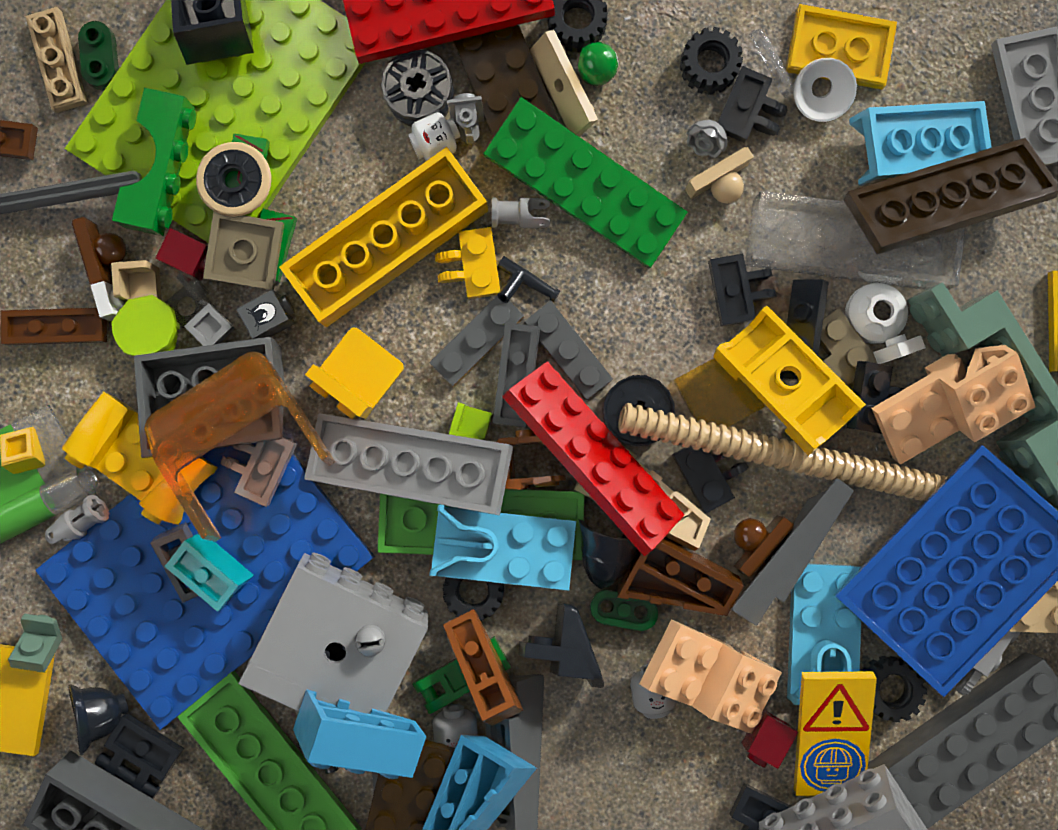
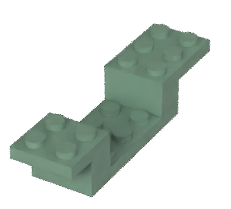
(988, 321)

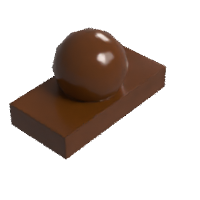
(97, 250)
(758, 541)

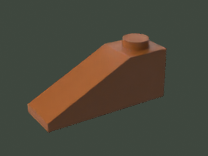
(482, 669)

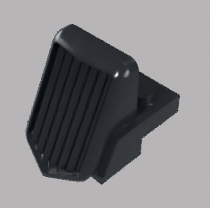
(571, 651)

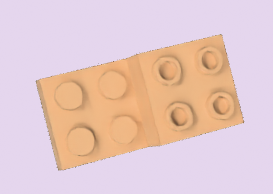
(955, 401)
(711, 677)

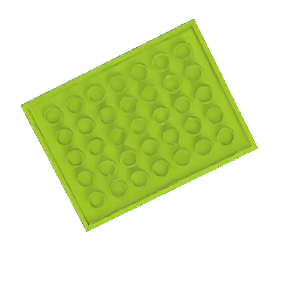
(277, 93)

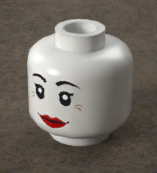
(433, 135)

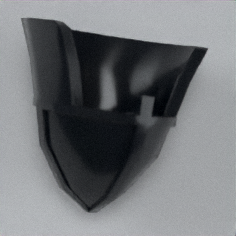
(605, 556)

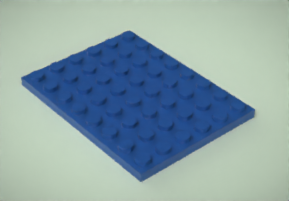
(180, 650)

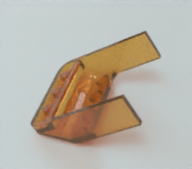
(212, 415)

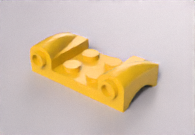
(111, 443)

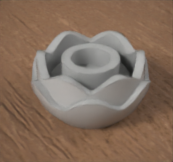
(707, 138)

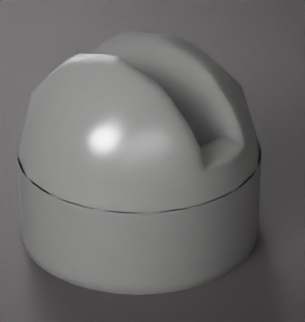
(369, 634)

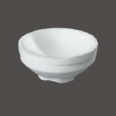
(839, 97)
(861, 316)

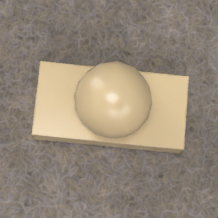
(722, 178)

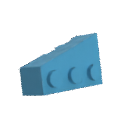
(357, 739)
(477, 785)

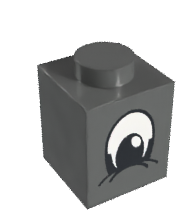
(267, 315)

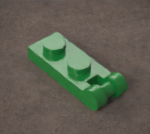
(451, 679)

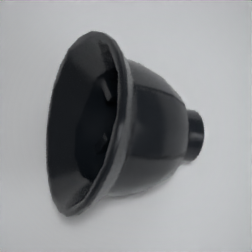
(95, 713)

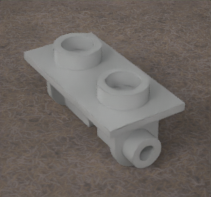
(467, 112)

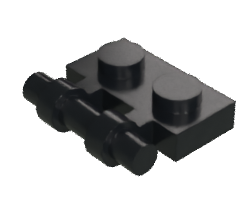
(142, 747)

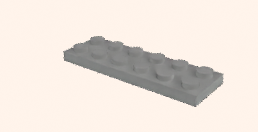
(412, 463)

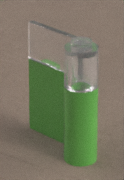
(45, 491)

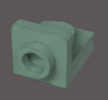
(36, 644)

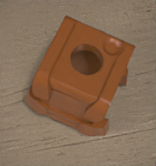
(526, 437)

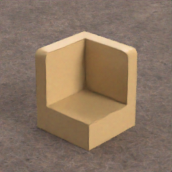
(135, 279)

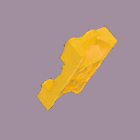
(809, 409)

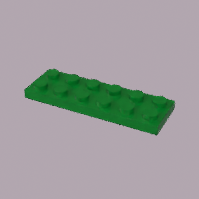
(585, 183)

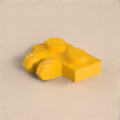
(478, 263)

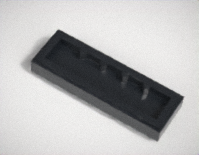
(806, 314)

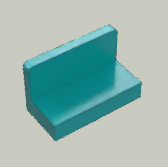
(208, 570)

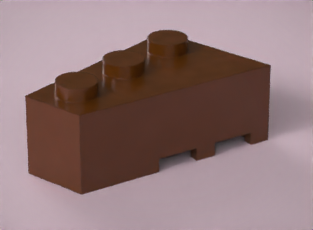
(681, 579)

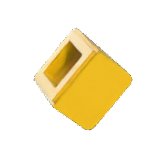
(21, 451)

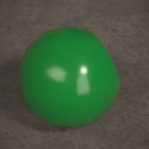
(597, 64)

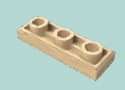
(61, 75)
(563, 83)

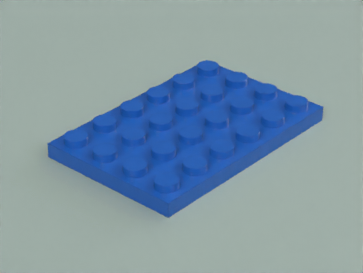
(959, 571)

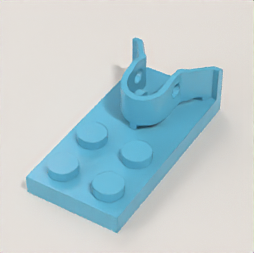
(919, 136)
(503, 548)
(822, 629)

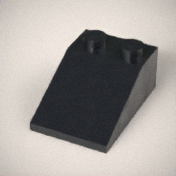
(211, 29)

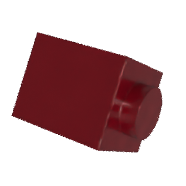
(183, 254)
(769, 741)

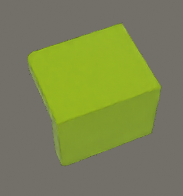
(470, 422)

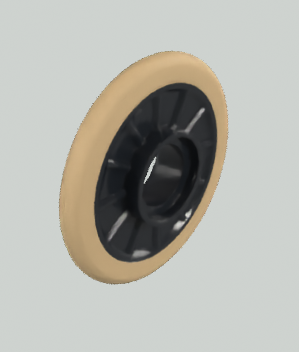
(220, 162)

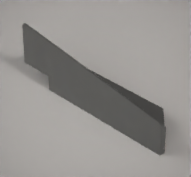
(793, 552)
(523, 737)

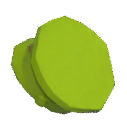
(145, 326)

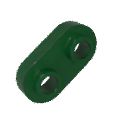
(97, 52)
(623, 611)

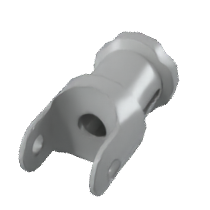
(518, 212)
(75, 523)

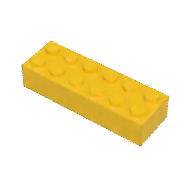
(385, 237)

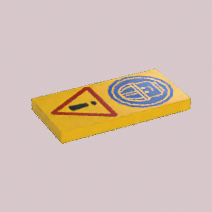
(833, 729)

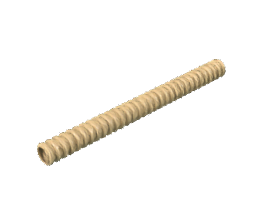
(779, 453)

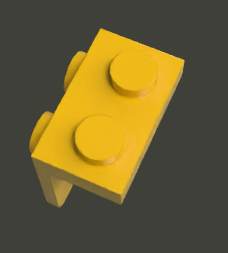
(356, 374)

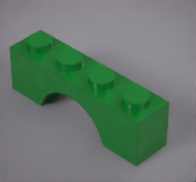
(148, 202)

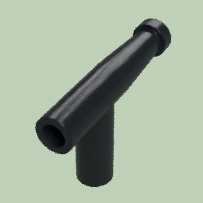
(520, 275)

